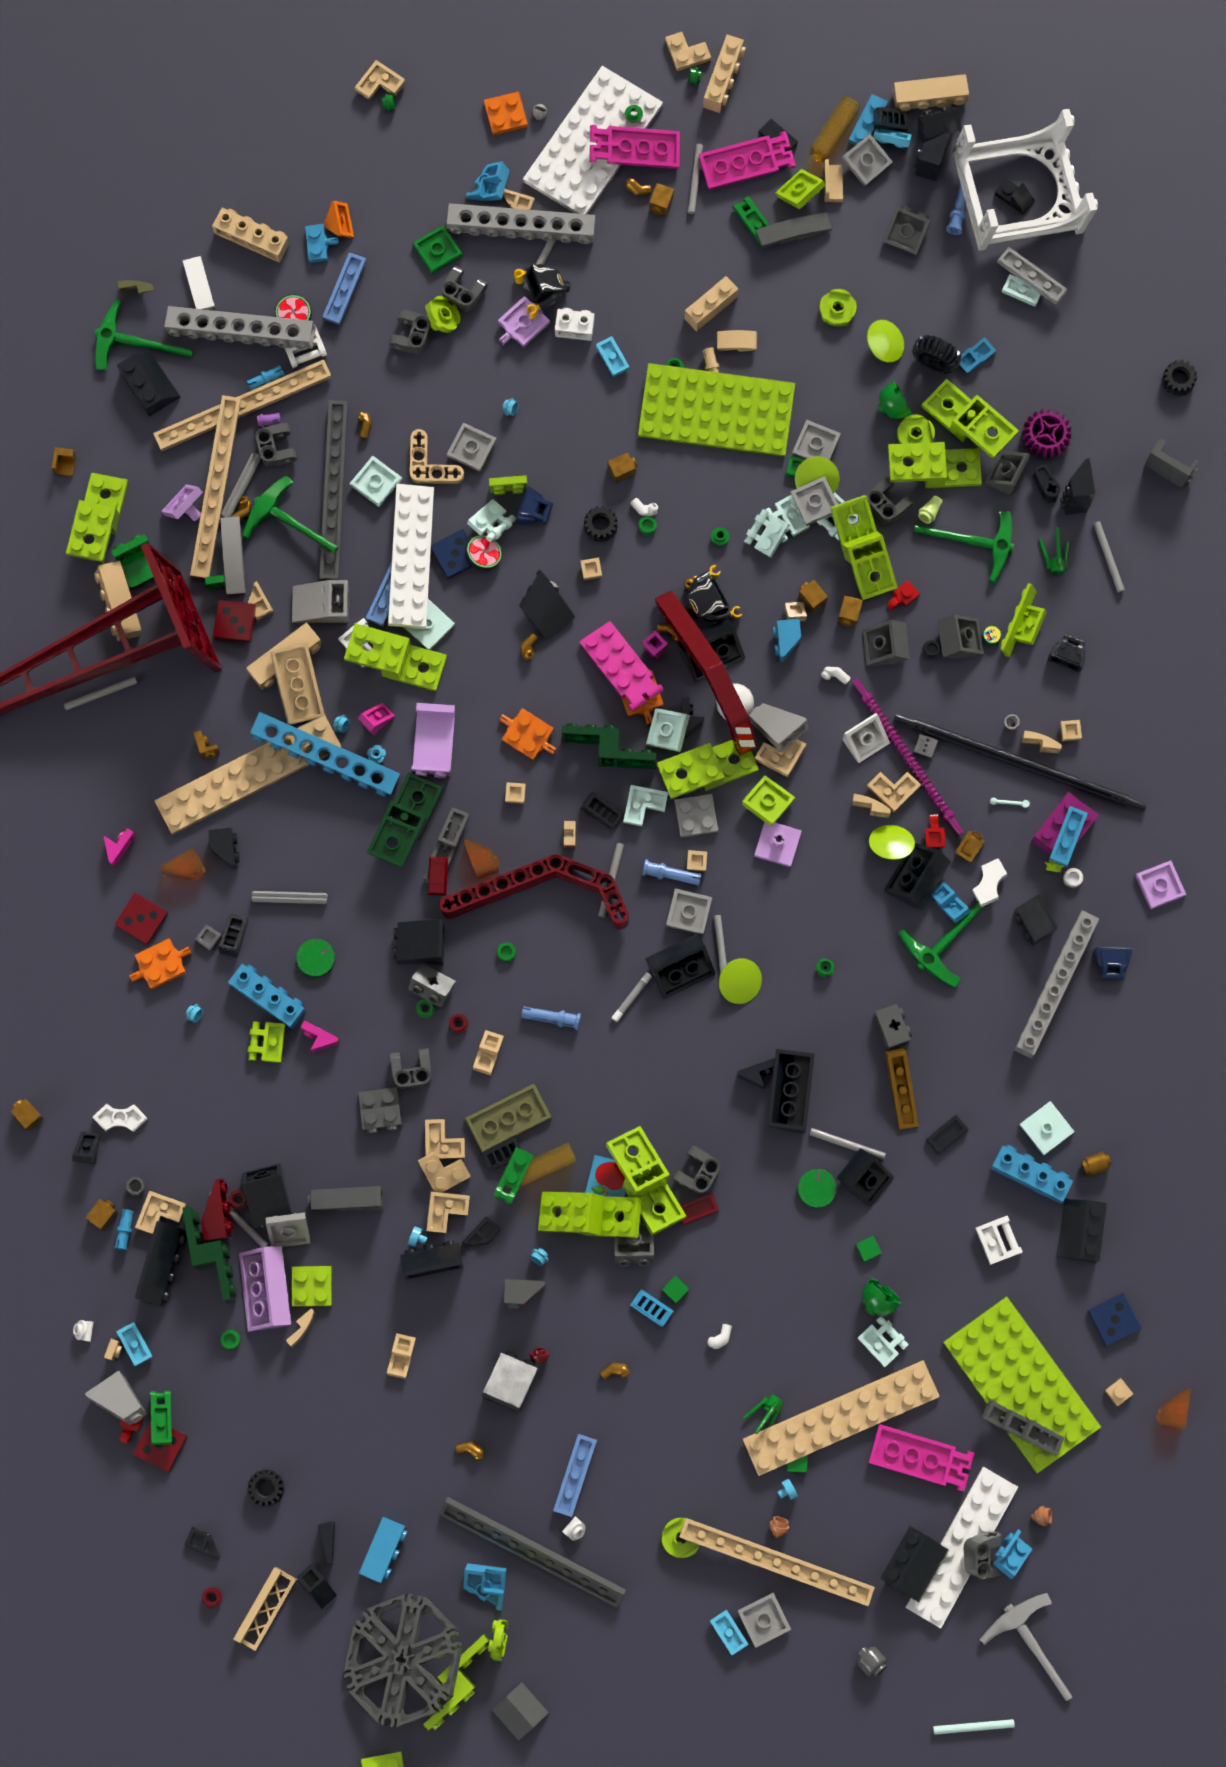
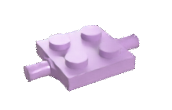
(520, 326)

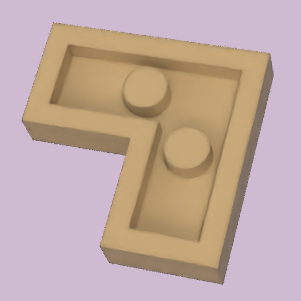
(685, 56)
(377, 77)
(783, 761)
(893, 794)
(435, 1141)
(442, 1177)
(440, 1205)
(157, 1207)

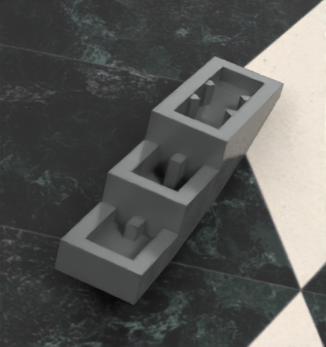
(794, 229)
(449, 836)
(1022, 1427)

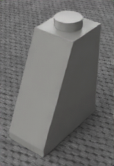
(778, 725)
(117, 1398)

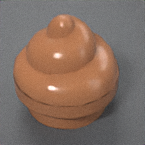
(1042, 1516)
(779, 1526)

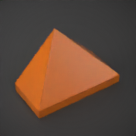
(339, 220)

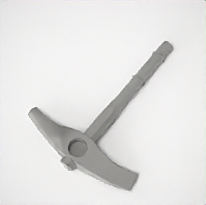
(1014, 1618)

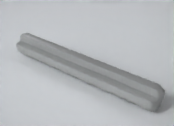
(241, 485)
(289, 897)

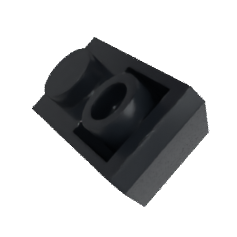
(223, 845)
(316, 1586)

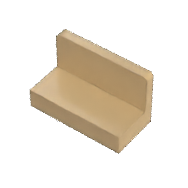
(834, 182)

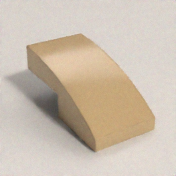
(737, 340)
(1046, 743)
(876, 807)
(488, 1052)
(304, 1322)
(401, 1356)

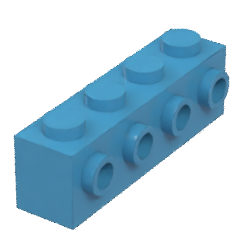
(267, 996)
(1032, 1174)

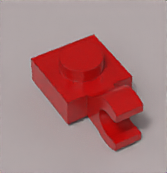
(904, 594)
(934, 835)
(128, 1429)

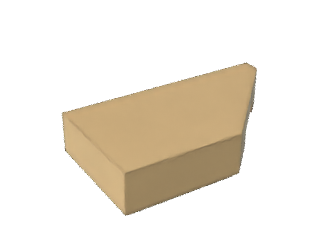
(517, 200)
(262, 605)

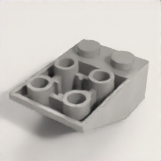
(321, 602)

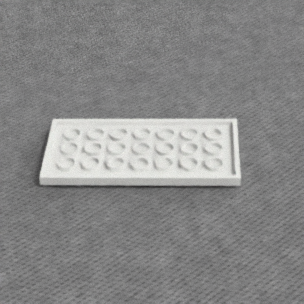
(564, 164)

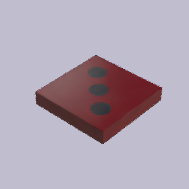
(234, 621)
(141, 918)
(159, 1455)

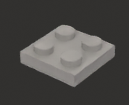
(866, 159)
(816, 441)
(471, 447)
(814, 500)
(696, 816)
(689, 911)
(288, 1230)
(764, 1620)

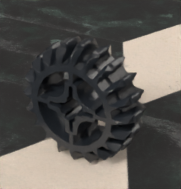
(936, 354)

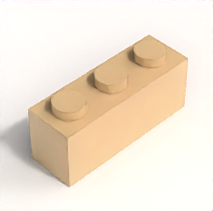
(711, 303)

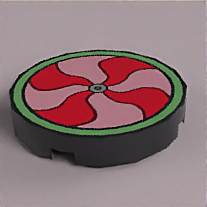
(294, 308)
(482, 553)

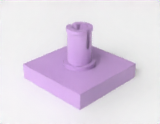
(183, 503)
(778, 844)

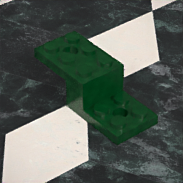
(608, 746)
(405, 820)
(209, 1254)

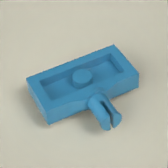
(318, 243)

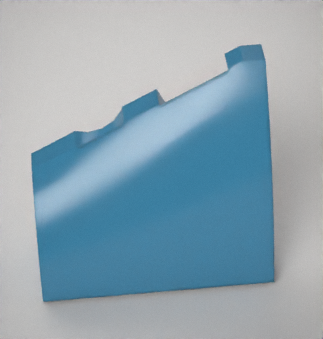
(490, 183)
(486, 1583)

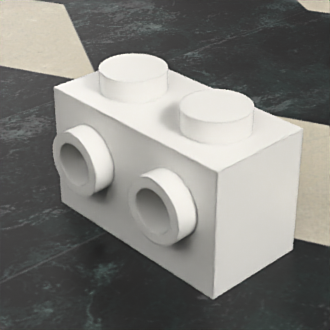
(574, 324)

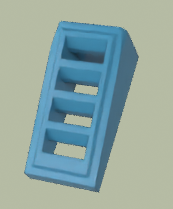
(666, 1316)

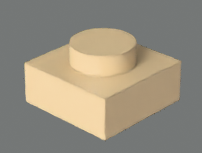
(591, 568)
(795, 610)
(1070, 730)
(515, 793)
(696, 861)
(113, 1350)
(1118, 1392)

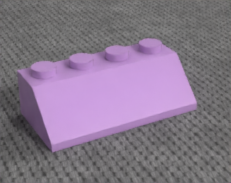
(264, 1288)

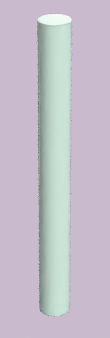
(990, 1725)

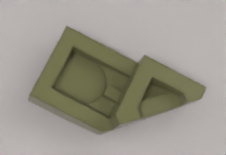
(132, 284)

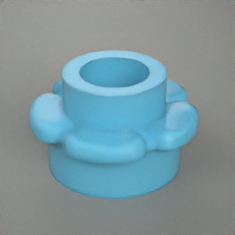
(510, 407)
(341, 724)
(376, 749)
(194, 1013)
(539, 1256)

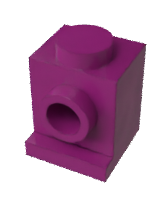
(655, 645)

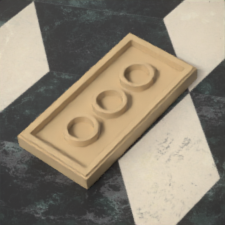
(297, 683)

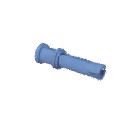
(957, 215)
(661, 871)
(559, 1018)

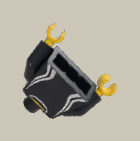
(544, 285)
(708, 599)

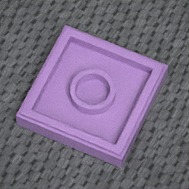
(1160, 885)

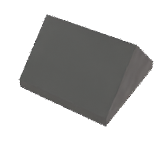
(1007, 471)
(520, 1711)

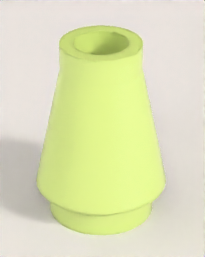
(930, 509)

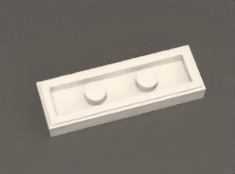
(198, 283)

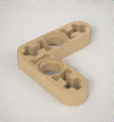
(422, 464)

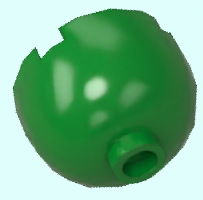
(893, 402)
(879, 1299)

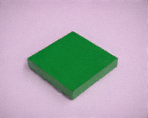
(437, 249)

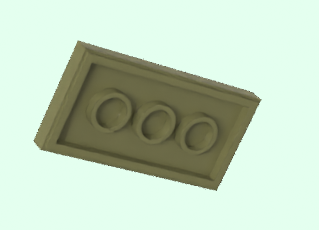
(508, 1118)

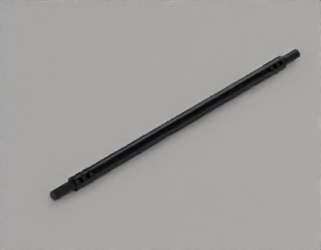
(1020, 762)

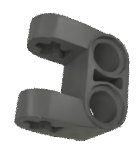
(461, 292)
(416, 334)
(279, 457)
(885, 504)
(411, 1073)
(690, 1183)
(977, 1555)

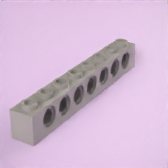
(513, 216)
(178, 315)
(1056, 984)

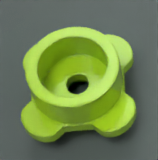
(1053, 866)

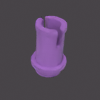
(268, 420)

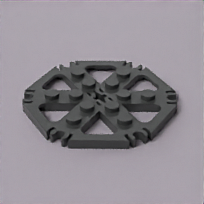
(400, 1673)

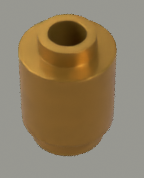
(1096, 1163)

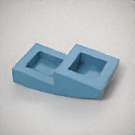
(976, 355)
(949, 902)

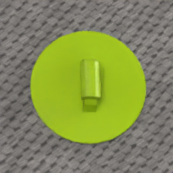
(885, 341)
(816, 468)
(891, 842)
(740, 981)

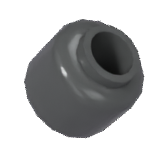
(871, 1661)

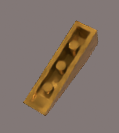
(901, 1087)

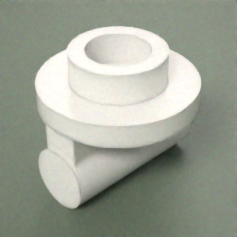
(83, 1330)
(575, 1529)

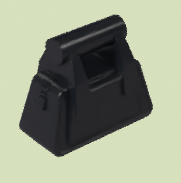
(1068, 655)

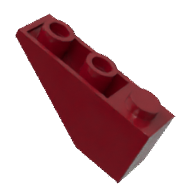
(216, 1215)

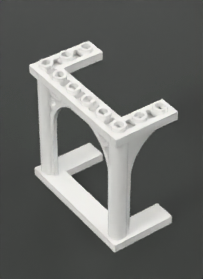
(1050, 138)

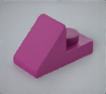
(376, 718)
(116, 851)
(323, 1038)

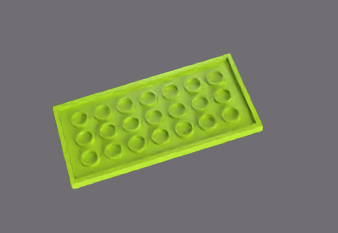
(716, 410)
(1018, 1373)

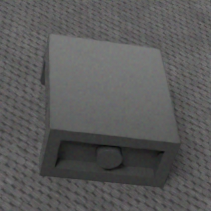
(1170, 467)

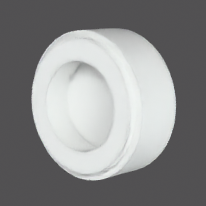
(1073, 878)

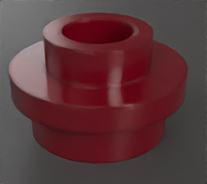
(458, 1017)
(237, 1193)
(539, 1355)
(205, 1597)

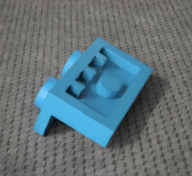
(1012, 1555)

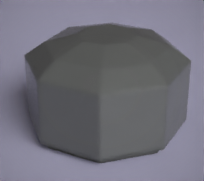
(135, 1186)

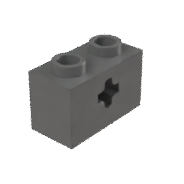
(431, 985)
(884, 1019)

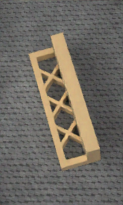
(259, 1603)

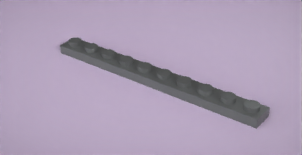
(333, 488)
(532, 1552)

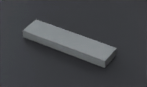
(1032, 275)

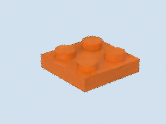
(505, 113)

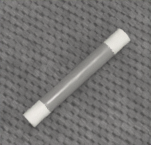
(631, 997)

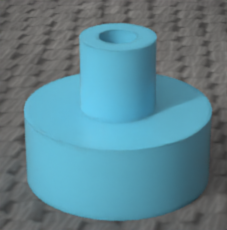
(417, 1237)
(788, 1489)

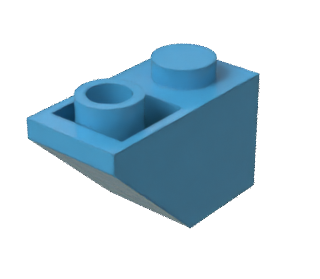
(788, 637)

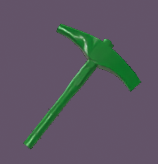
(108, 335)
(267, 506)
(1000, 545)
(929, 959)

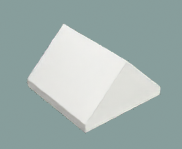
(866, 738)

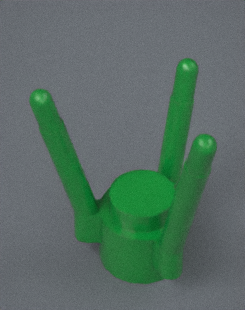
(1058, 562)
(772, 1407)

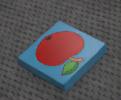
(605, 1178)

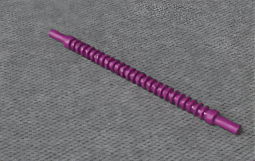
(867, 698)

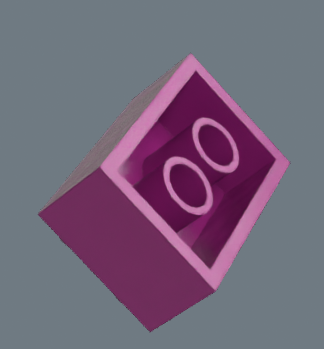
(1049, 831)

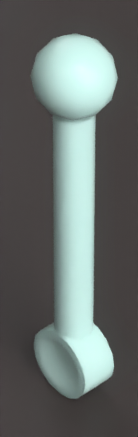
(1024, 804)

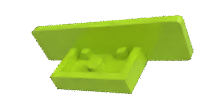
(1025, 623)

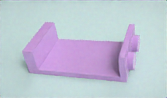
(433, 740)

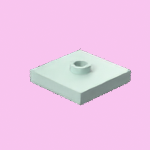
(375, 481)
(436, 627)
(667, 730)
(1046, 1128)

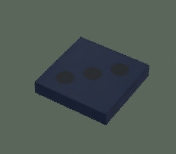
(451, 553)
(1114, 1319)

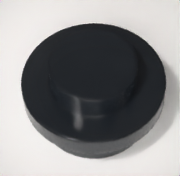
(931, 649)

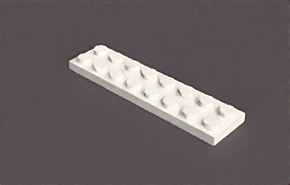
(410, 556)
(977, 1515)

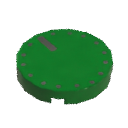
(315, 957)
(817, 1188)

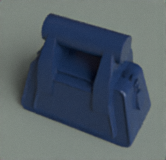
(530, 506)
(1112, 958)

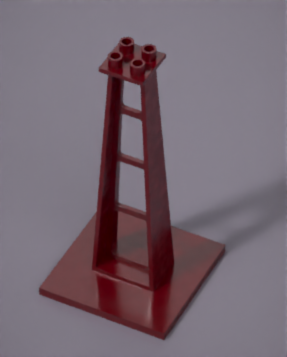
(182, 610)

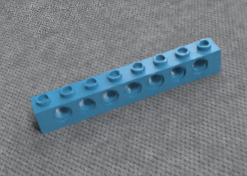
(264, 722)

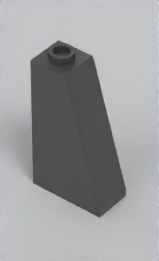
(346, 1199)

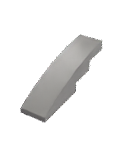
(233, 555)

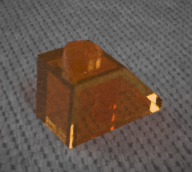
(482, 859)
(185, 866)
(1175, 1411)

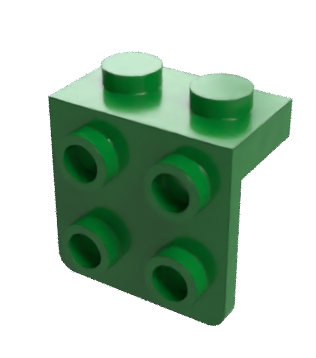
(133, 561)

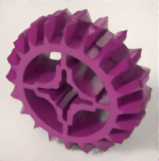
(1052, 446)

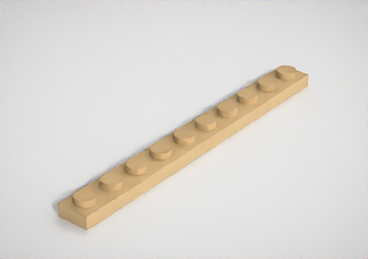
(250, 402)
(215, 487)
(776, 1562)

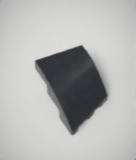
(545, 606)

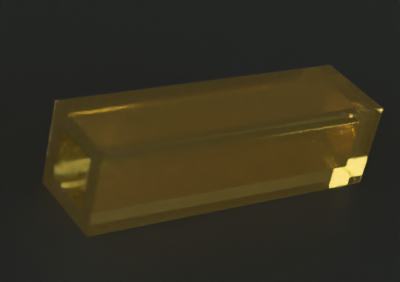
(834, 129)
(548, 1164)

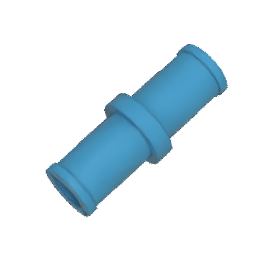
(265, 378)
(124, 1229)

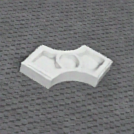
(993, 874)
(130, 1118)

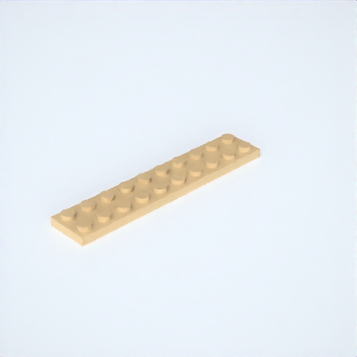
(238, 779)
(840, 1418)

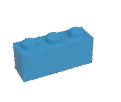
(383, 1550)

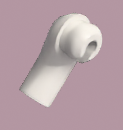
(644, 510)
(835, 672)
(722, 1339)

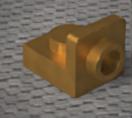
(202, 743)
(970, 845)

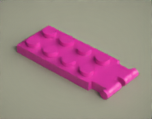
(635, 146)
(746, 160)
(620, 665)
(920, 1457)

